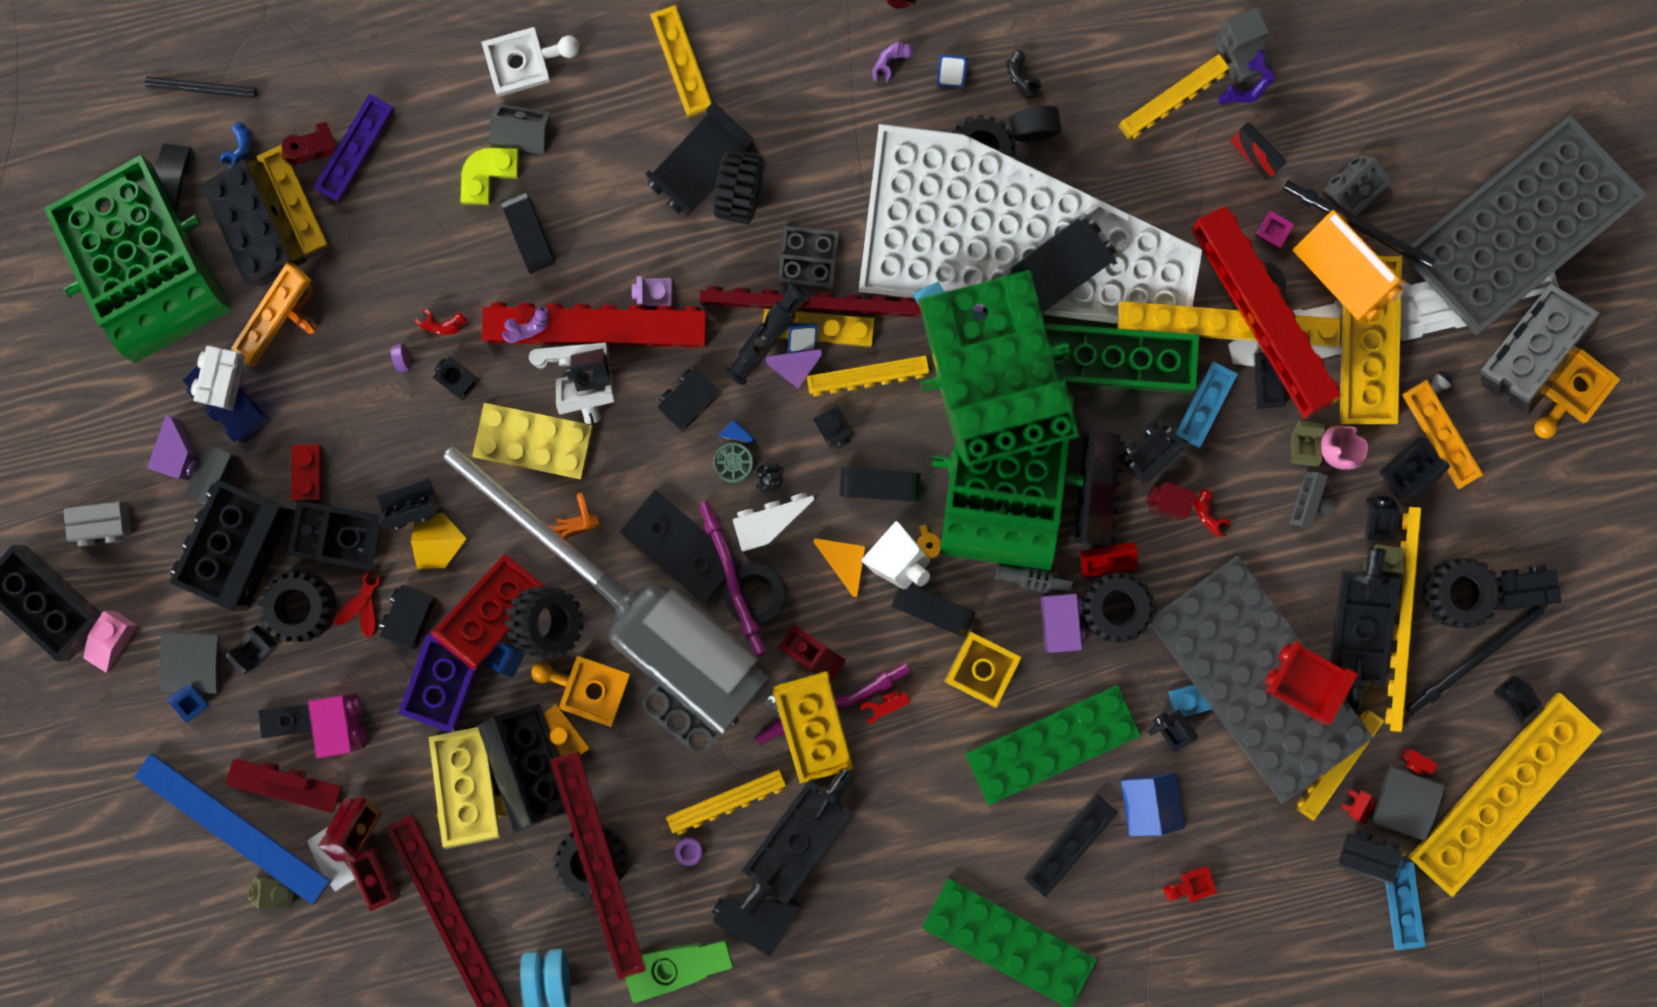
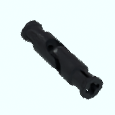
(776, 322)

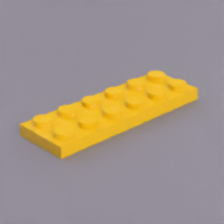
(1371, 363)

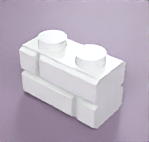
(218, 377)

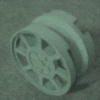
(733, 462)

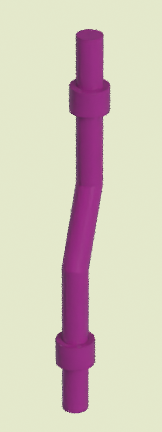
(750, 628)
(883, 681)

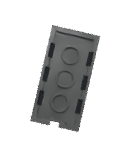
(1539, 348)

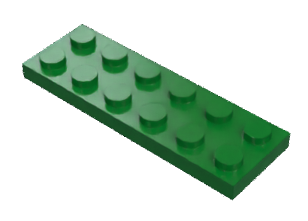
(1052, 744)
(1009, 943)

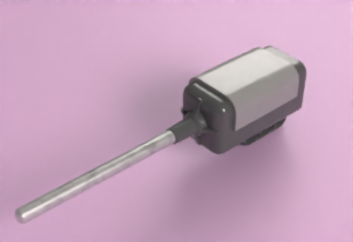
(660, 630)

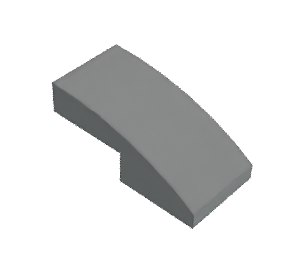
(336, 871)

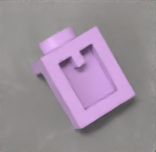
(652, 292)

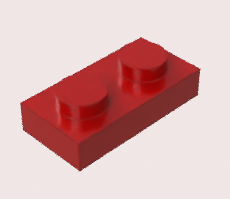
(306, 472)
(1109, 560)

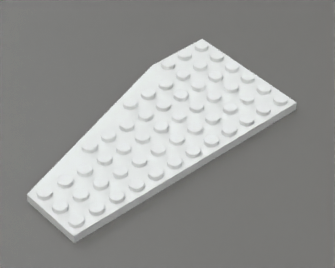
(970, 213)

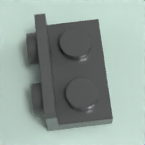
(1358, 184)

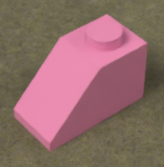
(108, 639)

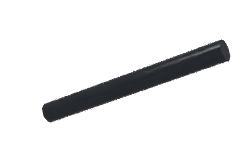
(201, 87)

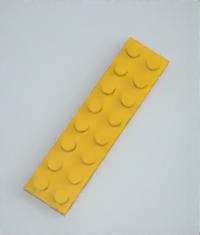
(1505, 794)

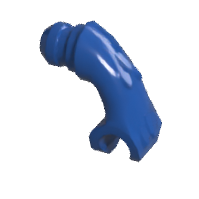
(244, 140)

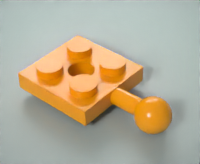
(1579, 404)
(575, 697)

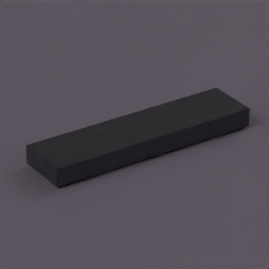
(1070, 845)

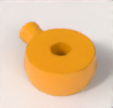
(927, 537)

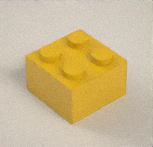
(982, 669)

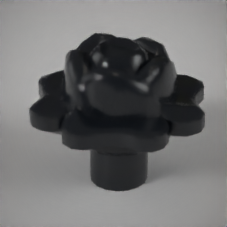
(769, 477)

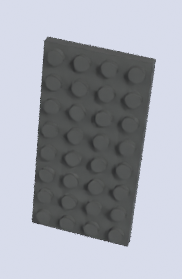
(1525, 224)
(1227, 643)

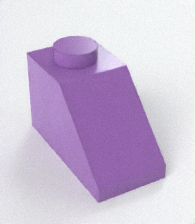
(173, 451)

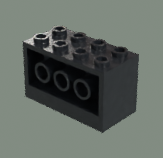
(230, 545)

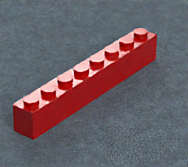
(1266, 312)
(604, 325)

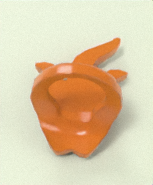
(300, 319)
(577, 525)

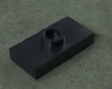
(1268, 386)
(285, 720)

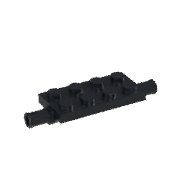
(1365, 625)
(798, 842)

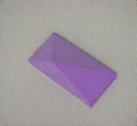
(795, 366)

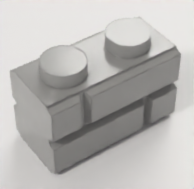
(97, 522)

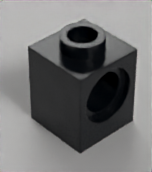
(594, 360)
(463, 386)

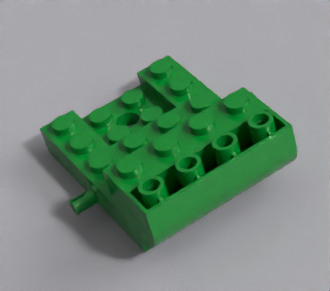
(135, 261)
(997, 370)
(1006, 505)

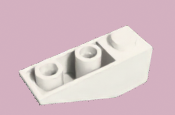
(765, 526)

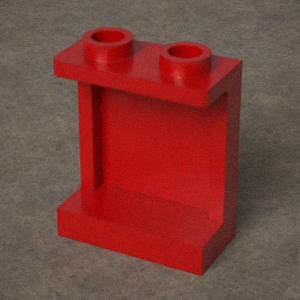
(1309, 683)

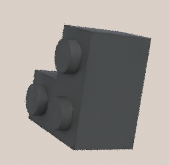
(1240, 41)

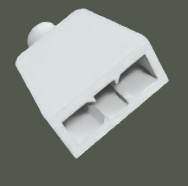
(898, 558)

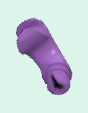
(894, 51)
(522, 331)

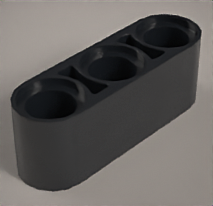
(528, 232)
(880, 484)
(934, 609)

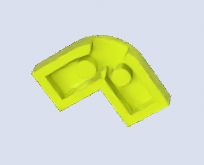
(482, 167)

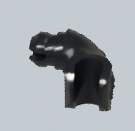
(1014, 68)

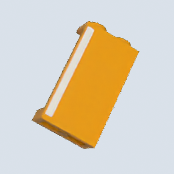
(1349, 268)

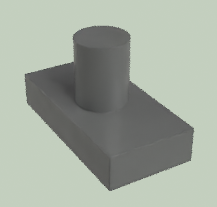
(1311, 501)

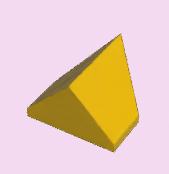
(435, 542)

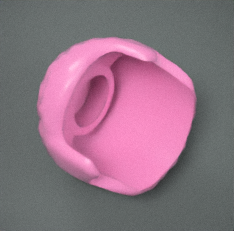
(1343, 447)

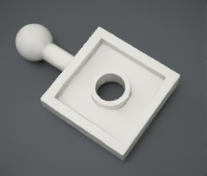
(533, 70)

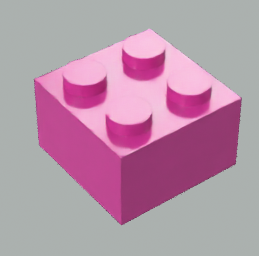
(337, 725)

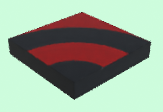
(1258, 151)

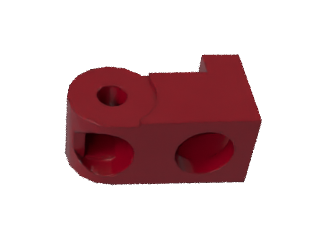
(309, 147)

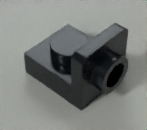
(834, 428)
(1382, 518)
(1519, 699)

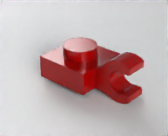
(893, 701)
(1194, 884)

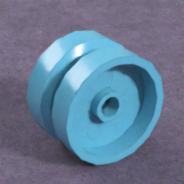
(546, 981)

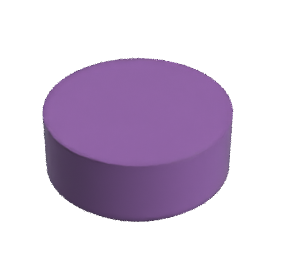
(401, 358)
(688, 851)

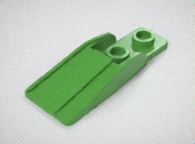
(677, 968)

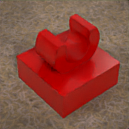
(1362, 807)

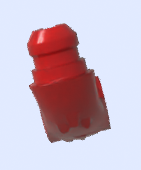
(449, 327)
(1203, 508)

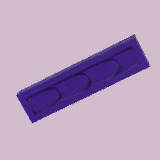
(354, 148)

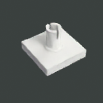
(588, 401)

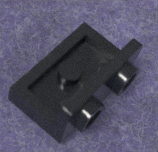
(1414, 470)
(407, 504)

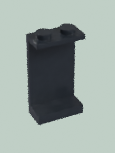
(694, 164)
(1066, 261)

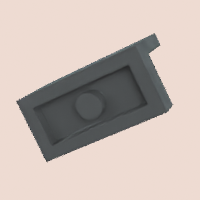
(519, 128)
(212, 466)

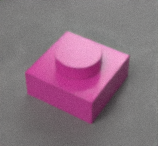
(1274, 230)

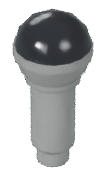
(1441, 381)

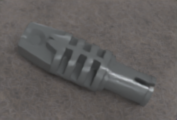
(1033, 578)

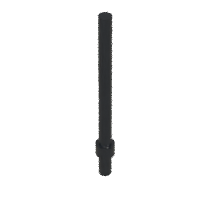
(1311, 198)
(1432, 692)

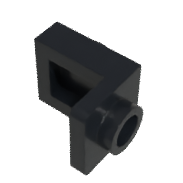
(251, 650)
(1174, 729)

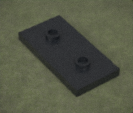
(676, 545)

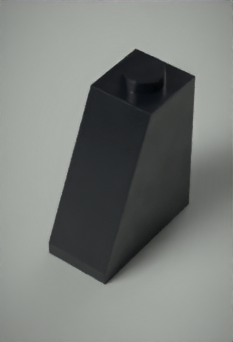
(763, 928)

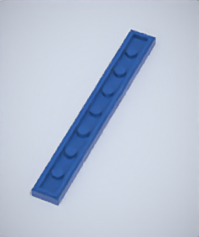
(232, 828)

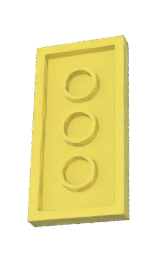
(532, 441)
(463, 788)

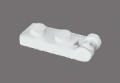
(542, 357)

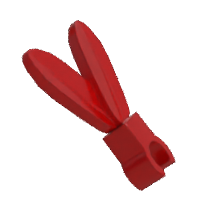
(363, 605)

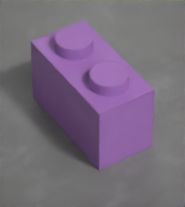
(1061, 623)

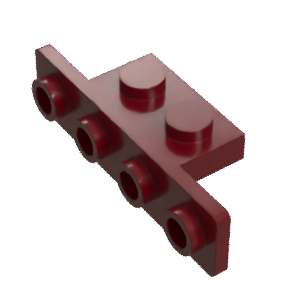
(283, 785)

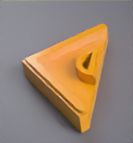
(844, 560)

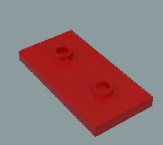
(479, 618)

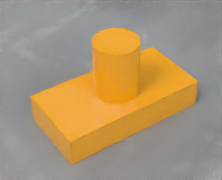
(563, 732)

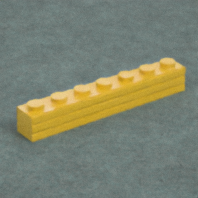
(1174, 97)
(868, 376)
(1324, 787)
(726, 802)

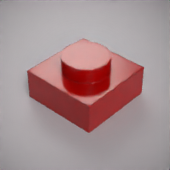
(1417, 762)

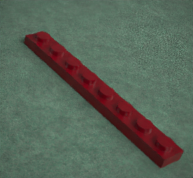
(822, 303)
(598, 865)
(446, 913)

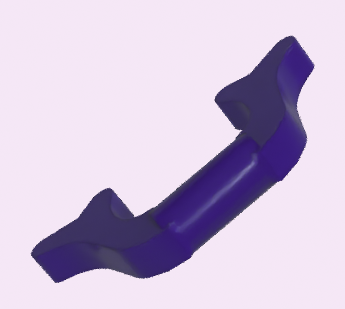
(1253, 94)

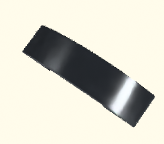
(170, 168)

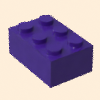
(438, 687)

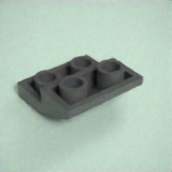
(808, 256)
(189, 660)
(1407, 802)

